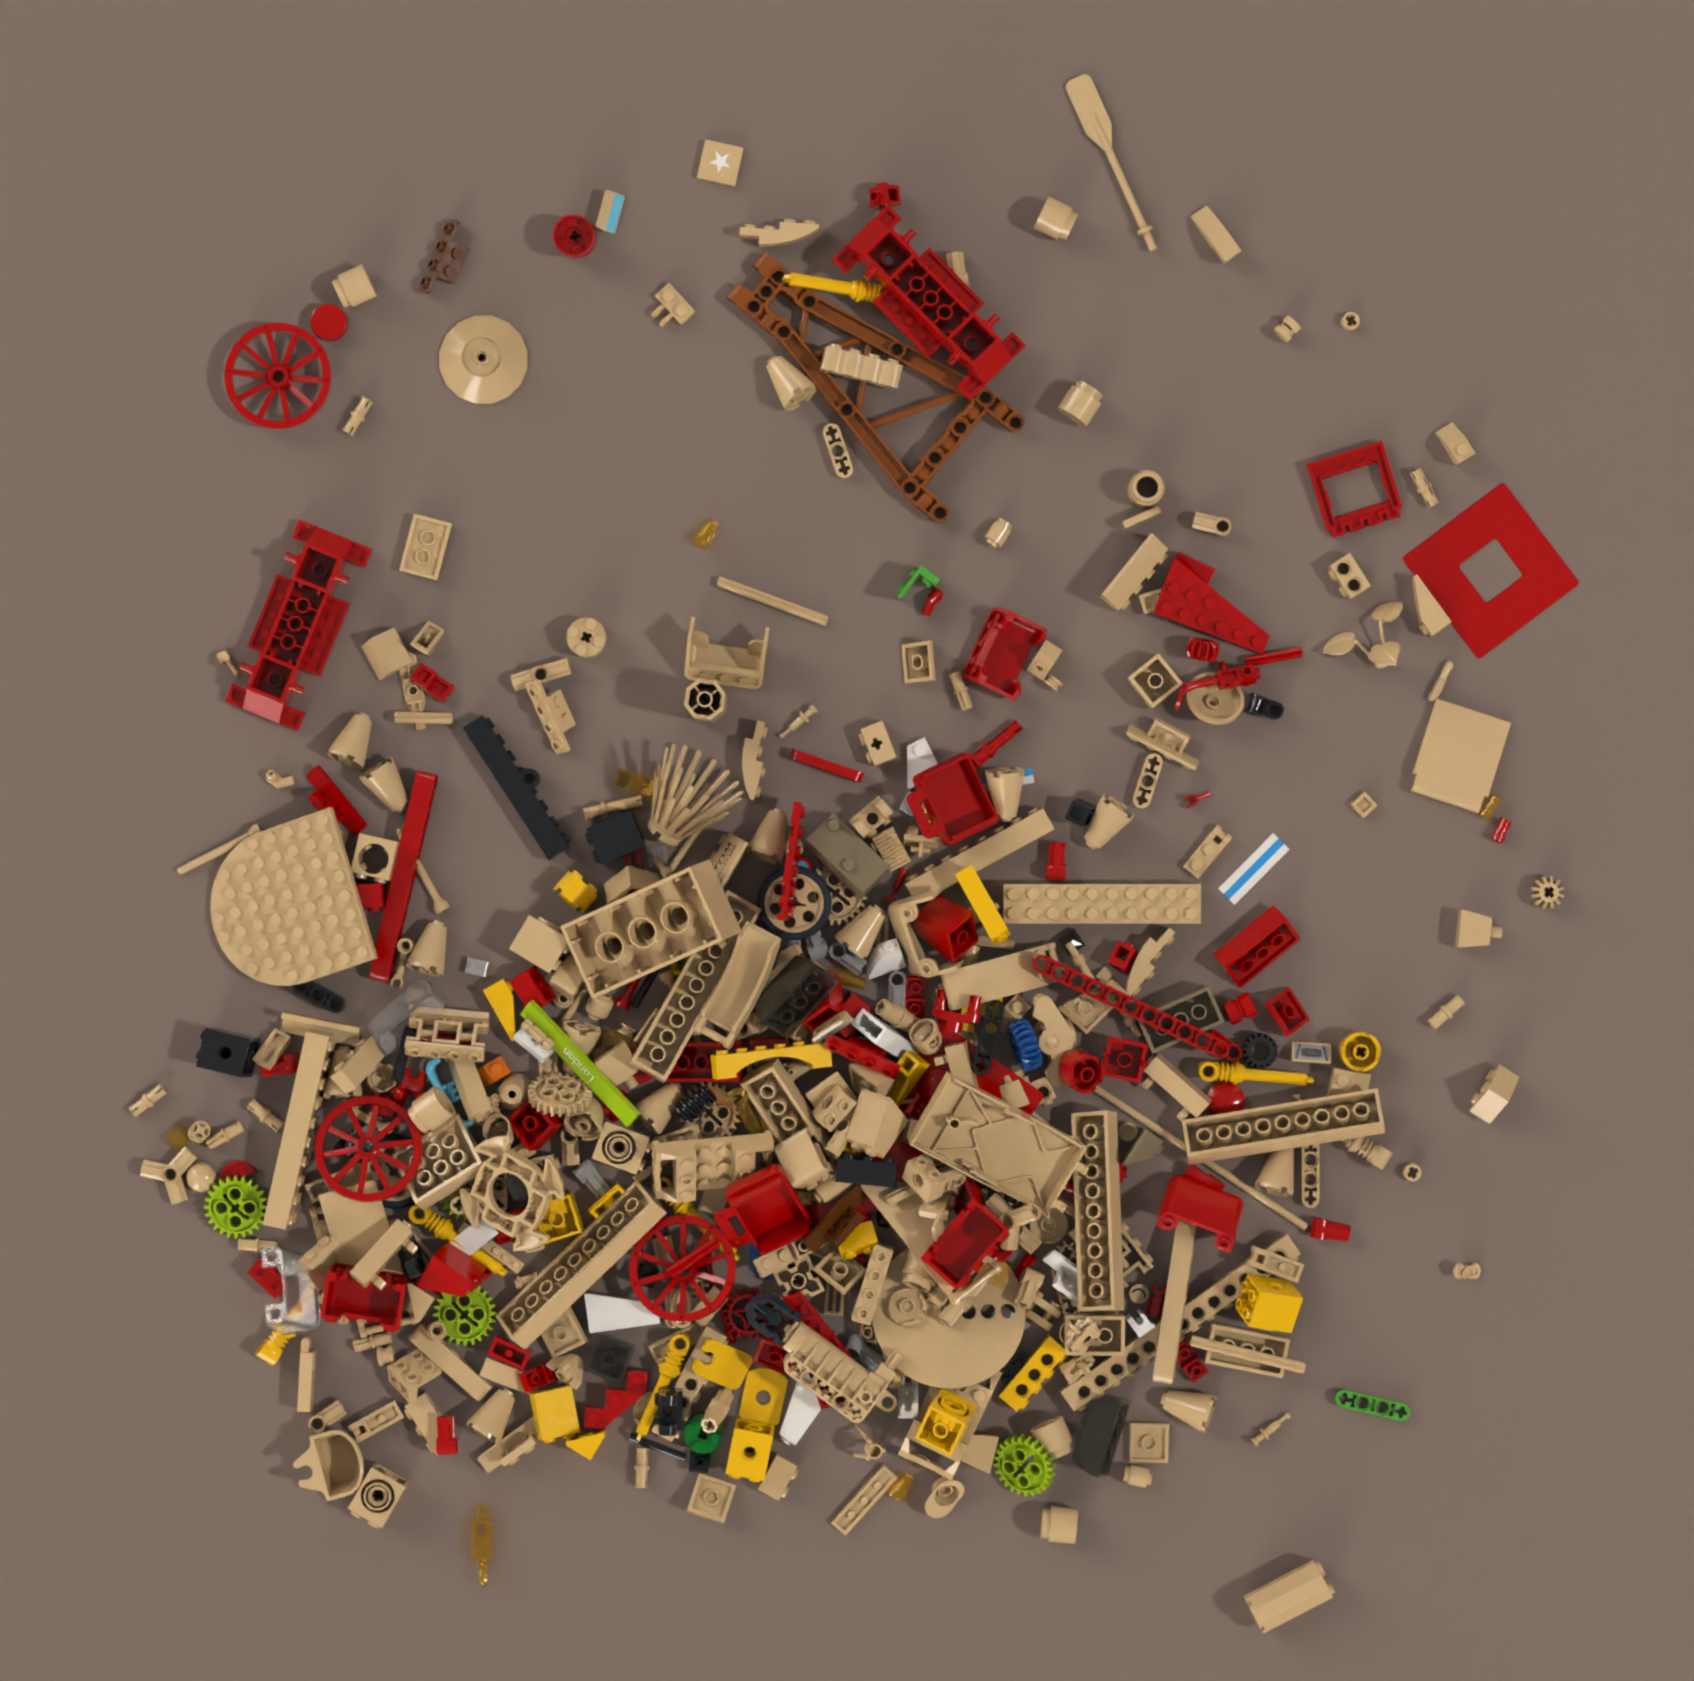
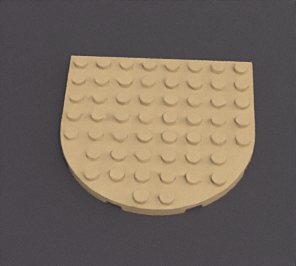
(291, 904)

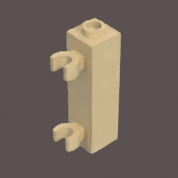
(959, 1061)
(1176, 1085)
(471, 1089)
(382, 1253)

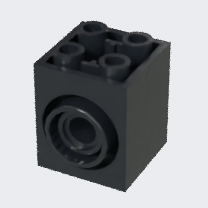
(615, 837)
(216, 1049)

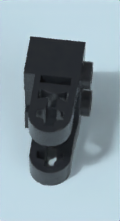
(669, 1423)

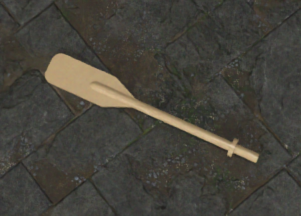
(1099, 129)

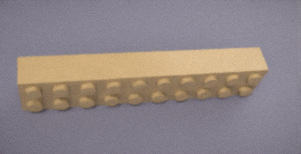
(1102, 903)
(687, 999)
(1283, 1126)
(298, 1129)
(1098, 1214)
(580, 1264)

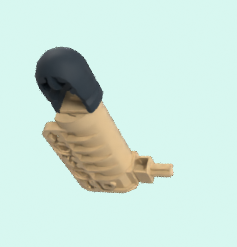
(824, 1361)

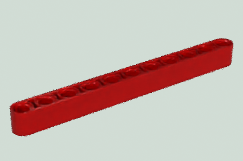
(403, 876)
(1120, 1004)

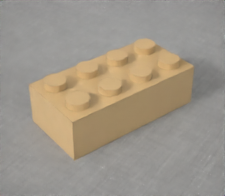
(1249, 1339)

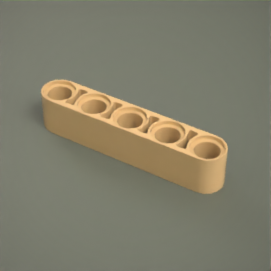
(451, 1363)

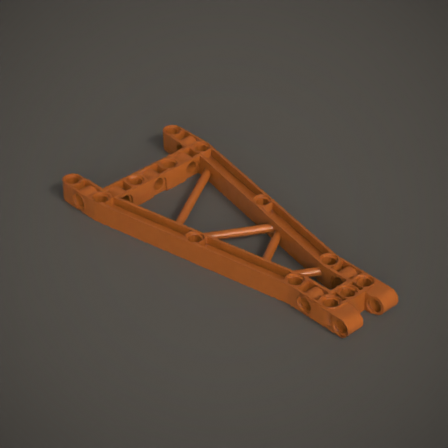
(882, 342)

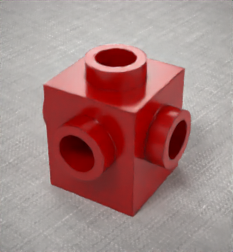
(884, 195)

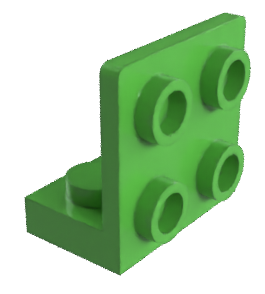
(927, 579)

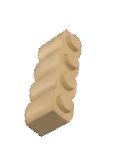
(861, 367)

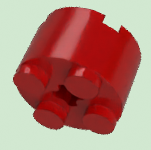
(1081, 1071)

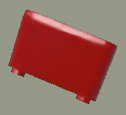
(1002, 652)
(1202, 1207)

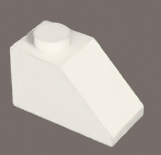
(885, 959)

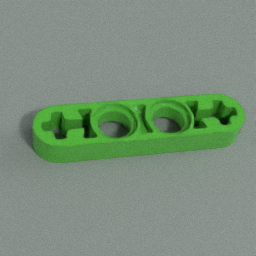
(1372, 1403)

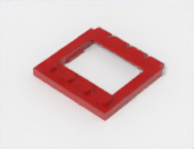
(1347, 462)

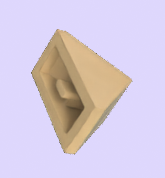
(428, 638)

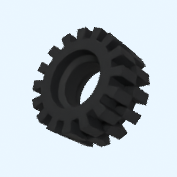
(1271, 1050)

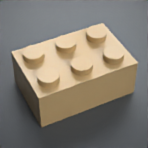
(1112, 1336)

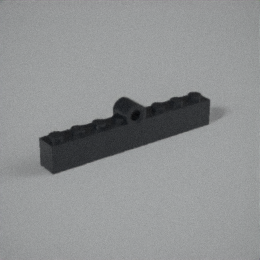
(516, 787)

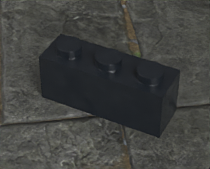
(867, 1171)

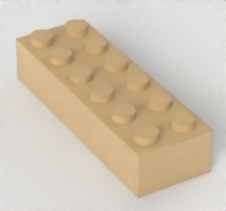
(783, 1104)

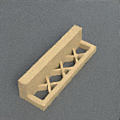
(299, 1024)

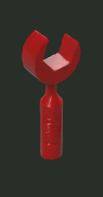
(897, 885)

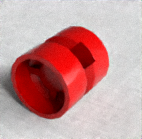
(1239, 1008)

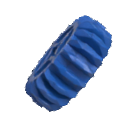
(1024, 1044)

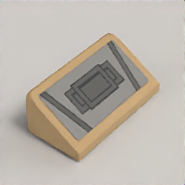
(1310, 1052)

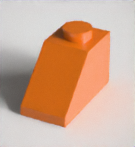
(494, 1071)

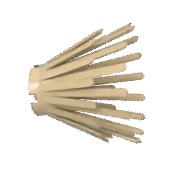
(677, 816)

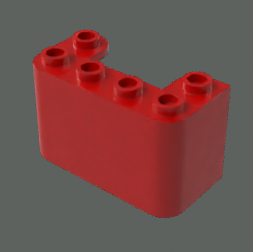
(966, 1243)
(349, 1298)

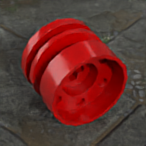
(565, 230)

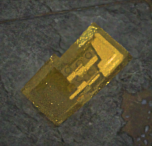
(634, 782)

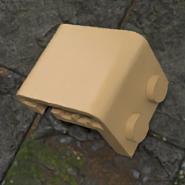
(804, 1161)

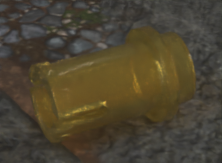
(1490, 806)

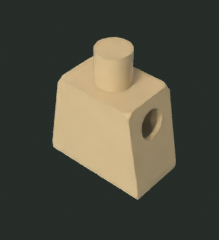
(1475, 929)
(617, 1067)
(981, 1451)

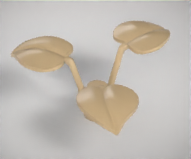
(1382, 654)

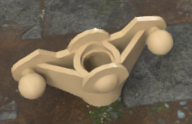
(1053, 1034)

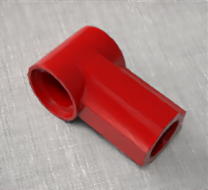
(1056, 862)
(1220, 1048)
(285, 1065)
(1325, 1230)
(446, 1441)

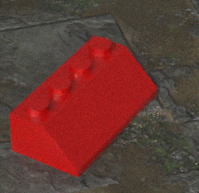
(1256, 946)

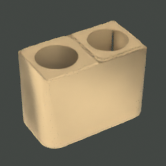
(567, 978)

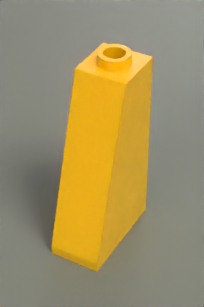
(983, 904)

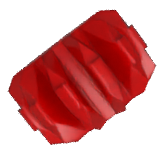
(1202, 649)

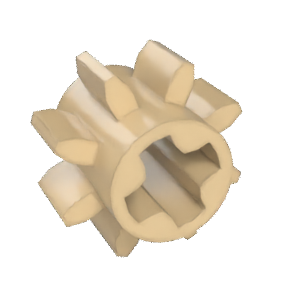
(1071, 1254)
(702, 1286)

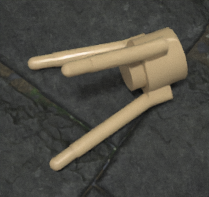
(872, 1448)

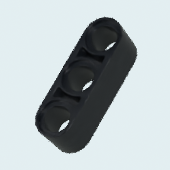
(326, 1002)

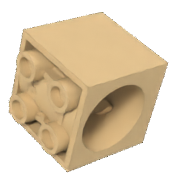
(365, 843)

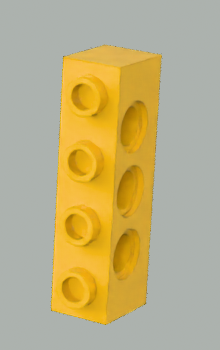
(1047, 1346)

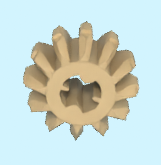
(1547, 885)

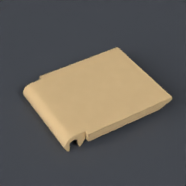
(1459, 755)

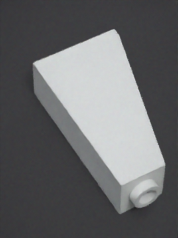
(883, 1034)
(616, 1312)
(800, 1413)

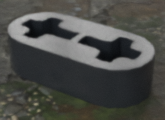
(1016, 1366)

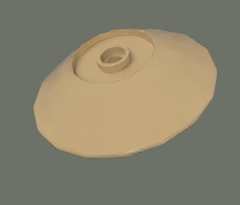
(488, 379)

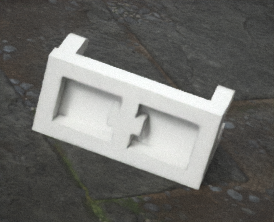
(1142, 1324)
(908, 1399)

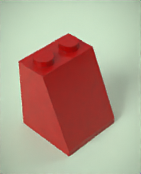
(946, 927)
(452, 1272)

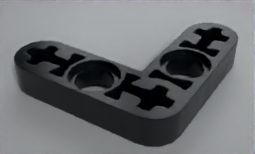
(416, 1264)

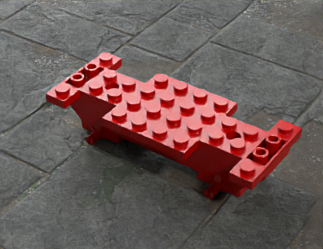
(929, 301)
(298, 624)

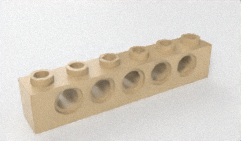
(693, 1395)

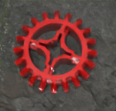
(739, 1312)

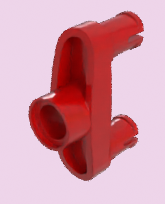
(955, 1020)

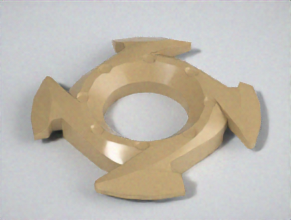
(540, 1186)

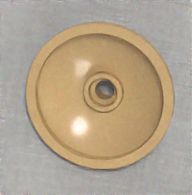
(1226, 702)

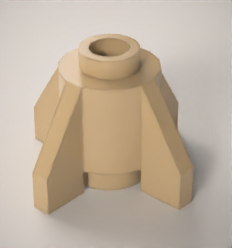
(568, 1368)

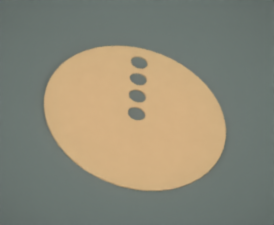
(947, 1355)

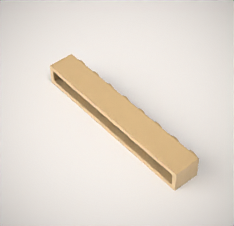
(983, 854)

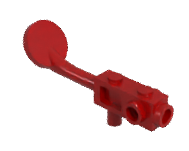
(1224, 679)

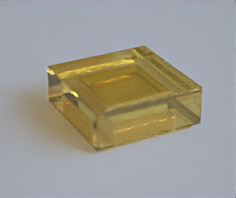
(178, 1138)

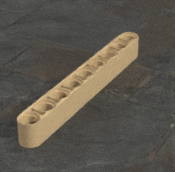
(1174, 1303)

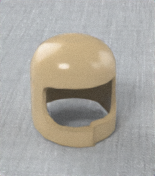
(921, 1037)
(497, 1129)

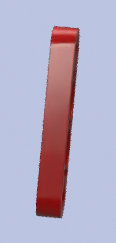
(826, 765)

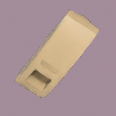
(788, 232)
(753, 769)
(1141, 966)
(782, 1257)

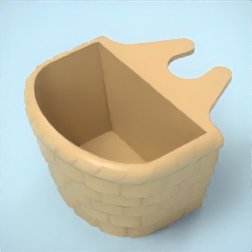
(334, 1463)

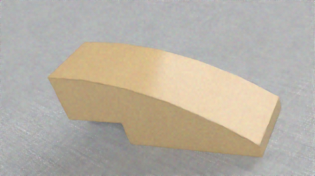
(1216, 234)
(320, 1186)
(503, 1374)

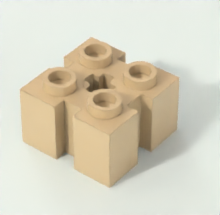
(803, 1268)

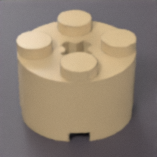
(576, 633)

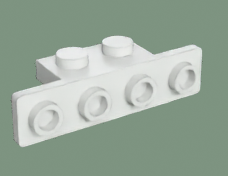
(1066, 1274)

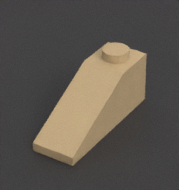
(1429, 612)

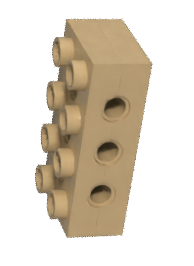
(597, 935)

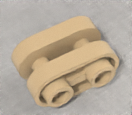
(671, 1305)
(1051, 1309)

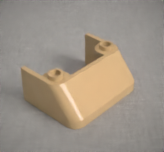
(724, 663)
(902, 915)

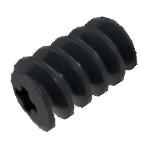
(695, 1103)

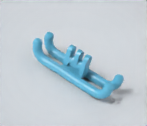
(448, 1089)

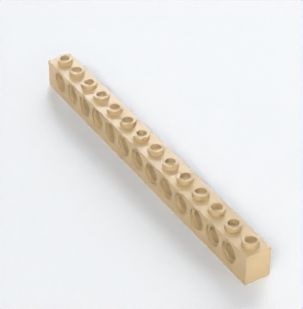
(1079, 1402)

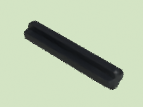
(401, 1058)

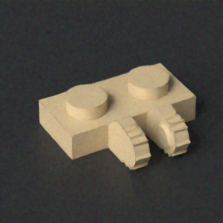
(675, 305)

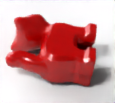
(411, 1085)

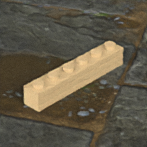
(499, 1252)

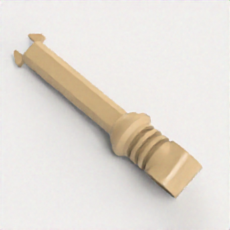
(1375, 1153)

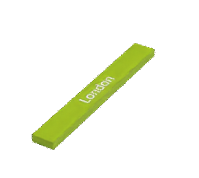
(582, 1065)

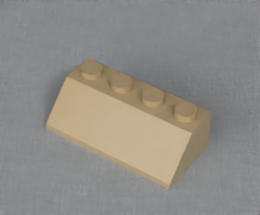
(1134, 572)

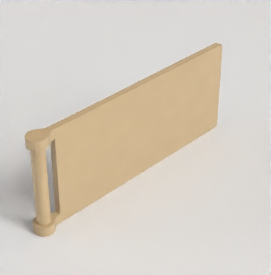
(358, 1229)
(917, 1235)

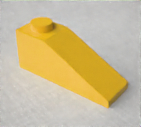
(503, 1002)

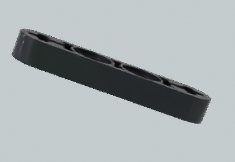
(986, 1037)

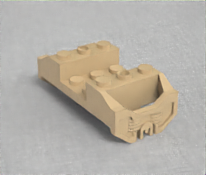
(707, 1163)
(977, 1394)

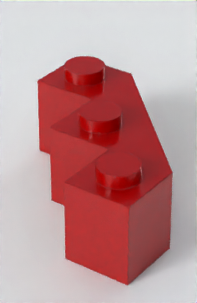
(617, 1400)

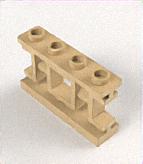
(448, 1020)
(1135, 1243)
(872, 1283)

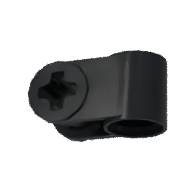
(1263, 706)

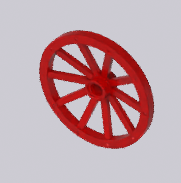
(272, 371)
(347, 1106)
(711, 1307)

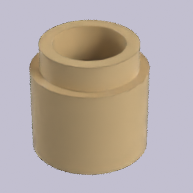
(1056, 219)
(354, 287)
(1080, 403)
(1141, 501)
(1013, 1092)
(431, 1110)
(916, 1275)
(1055, 1436)
(1059, 1524)

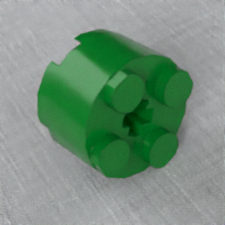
(699, 1443)

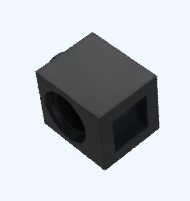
(1080, 812)

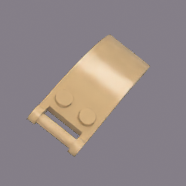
(998, 977)
(740, 984)

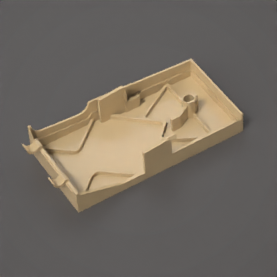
(998, 1144)

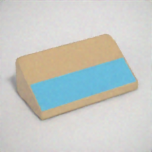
(610, 212)
(832, 1026)

